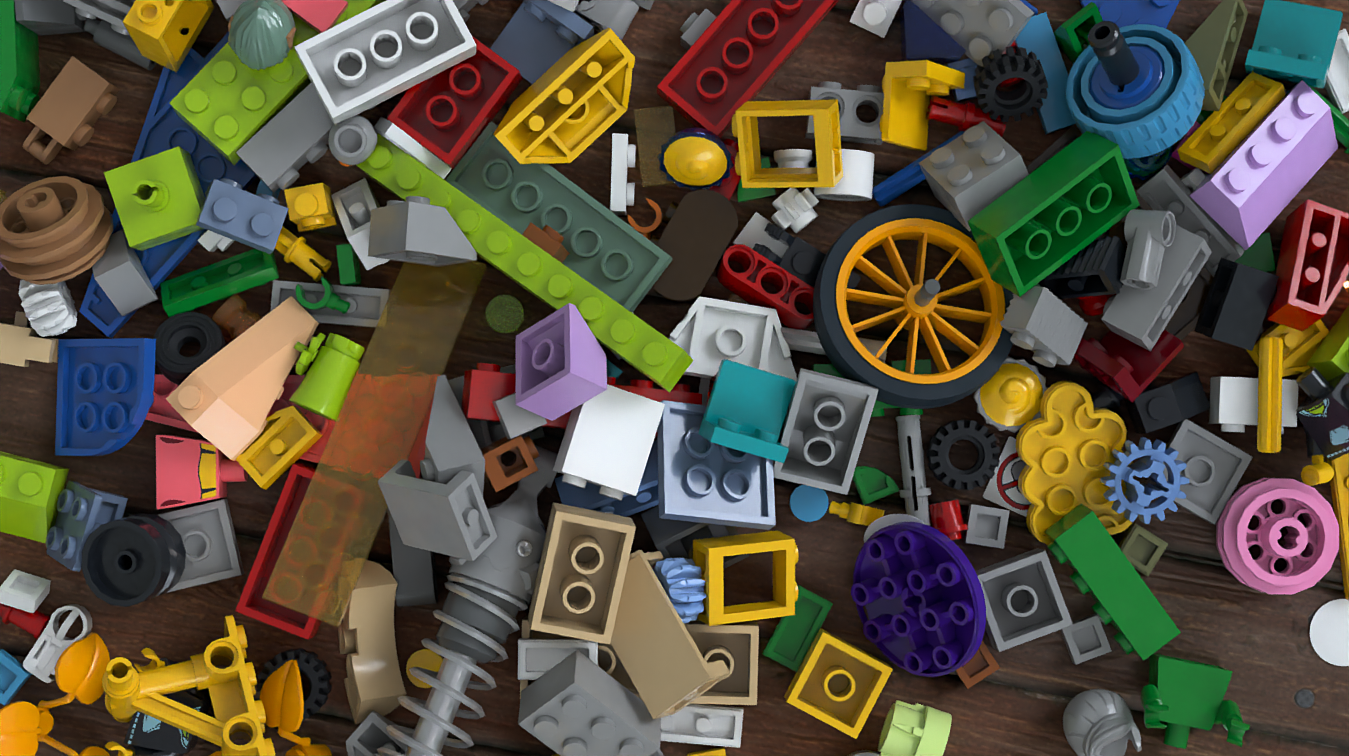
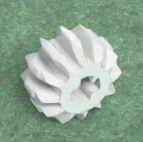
(48, 307)

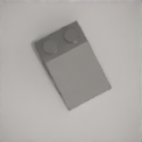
(824, 430)
(449, 440)

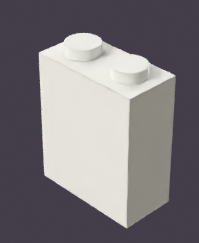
(609, 442)

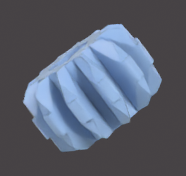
(682, 585)

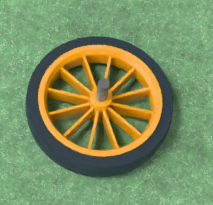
(911, 307)

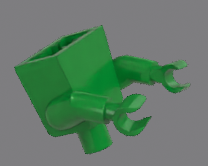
(1187, 697)

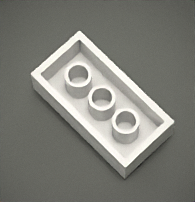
(383, 53)

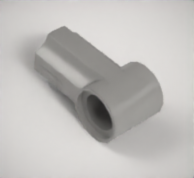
(1147, 237)

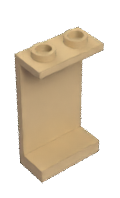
(656, 643)

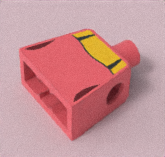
(192, 471)

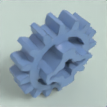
(1141, 494)

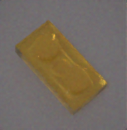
(653, 130)

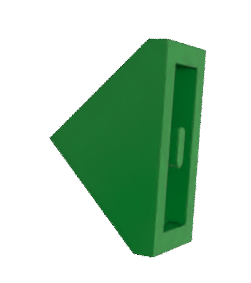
(1073, 34)

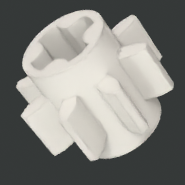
(795, 209)

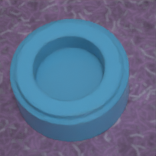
(808, 503)

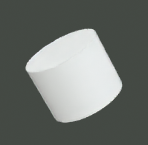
(856, 180)

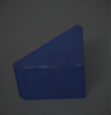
(925, 39)

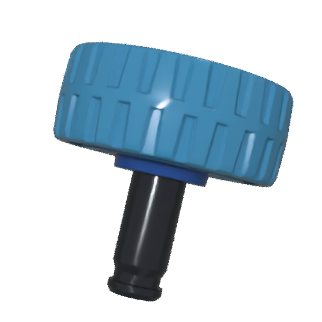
(1135, 87)

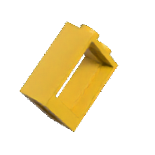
(158, 26)
(827, 145)
(709, 555)

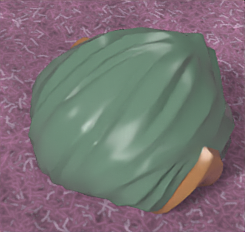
(261, 33)

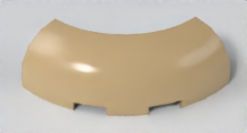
(370, 642)

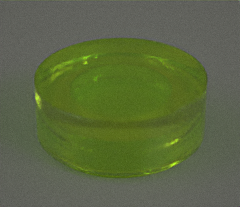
(505, 314)

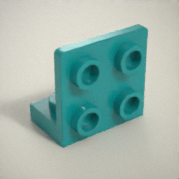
(1294, 42)
(748, 410)

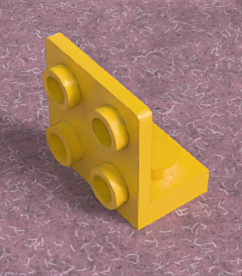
(907, 96)

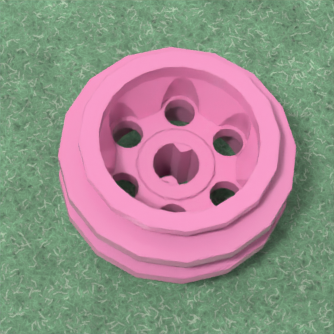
(1317, 539)

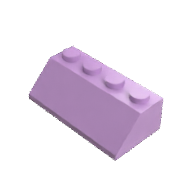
(1269, 166)

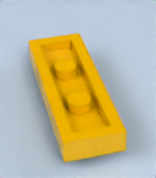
(1232, 123)

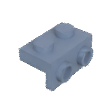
(242, 215)

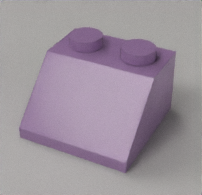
(558, 364)

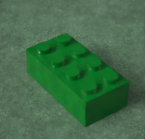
(1054, 212)

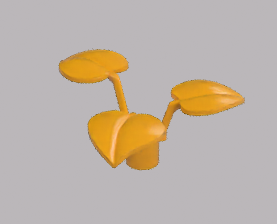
(76, 673)
(285, 709)

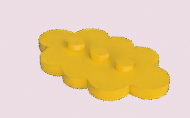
(1067, 457)

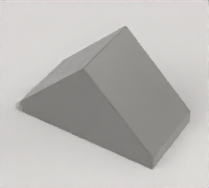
(123, 276)

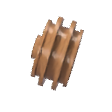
(53, 230)

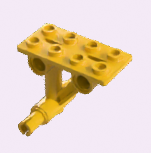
(229, 690)

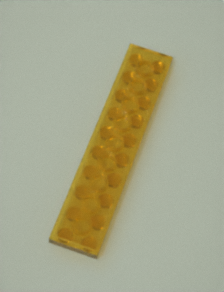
(370, 437)

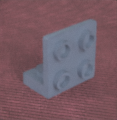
(540, 37)

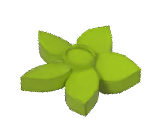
(308, 354)

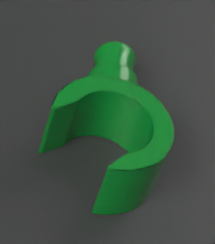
(329, 300)

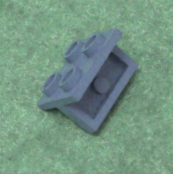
(78, 516)

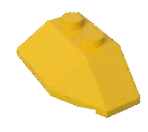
(570, 103)

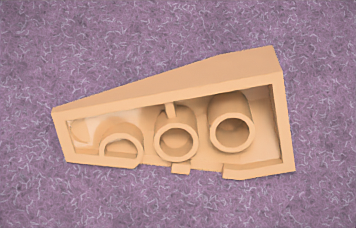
(239, 384)

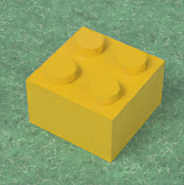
(838, 683)

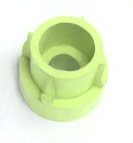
(914, 731)

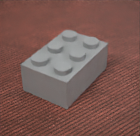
(587, 712)

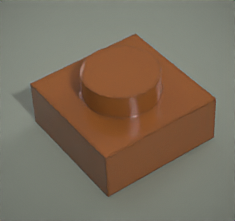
(548, 240)
(978, 667)

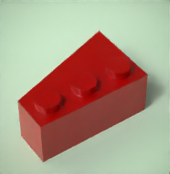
(1310, 264)

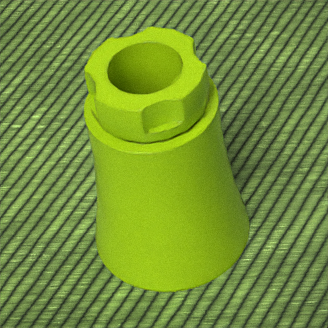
(329, 377)

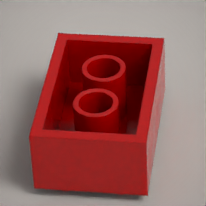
(456, 104)

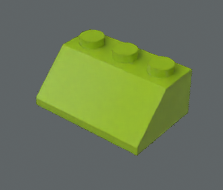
(29, 496)

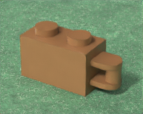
(69, 110)

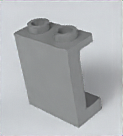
(438, 515)

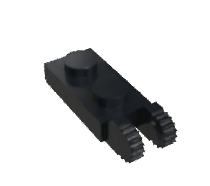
(800, 257)

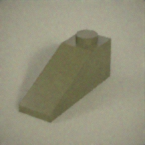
(1215, 49)

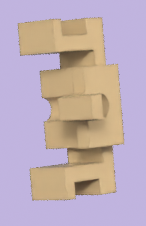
(20, 345)

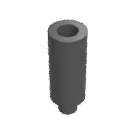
(117, 42)

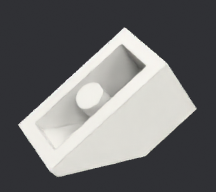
(354, 211)

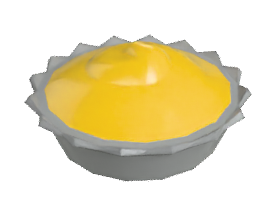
(1011, 395)

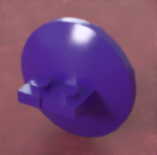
(919, 599)

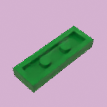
(218, 281)

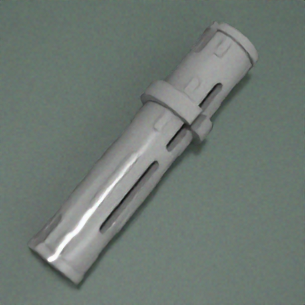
(908, 427)

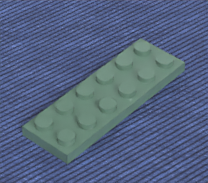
(598, 241)

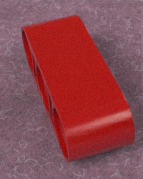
(758, 270)

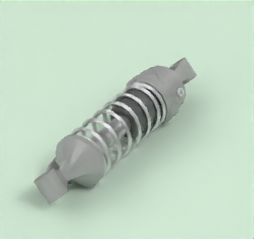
(478, 617)

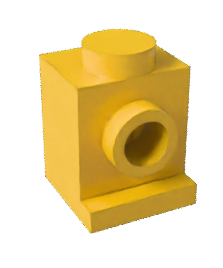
(311, 207)

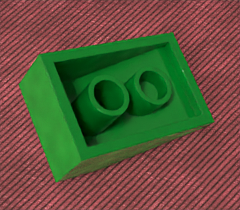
(17, 65)

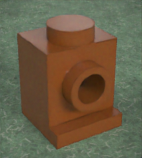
(502, 475)

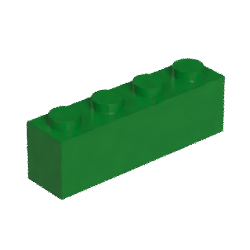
(1112, 583)

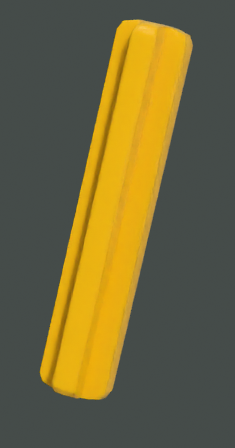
(1270, 394)

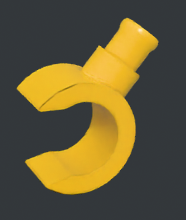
(856, 512)

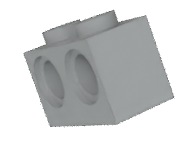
(848, 100)

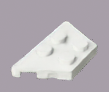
(732, 332)

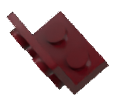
(1124, 364)

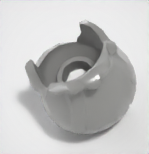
(1099, 724)

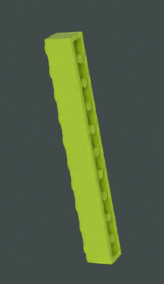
(532, 266)

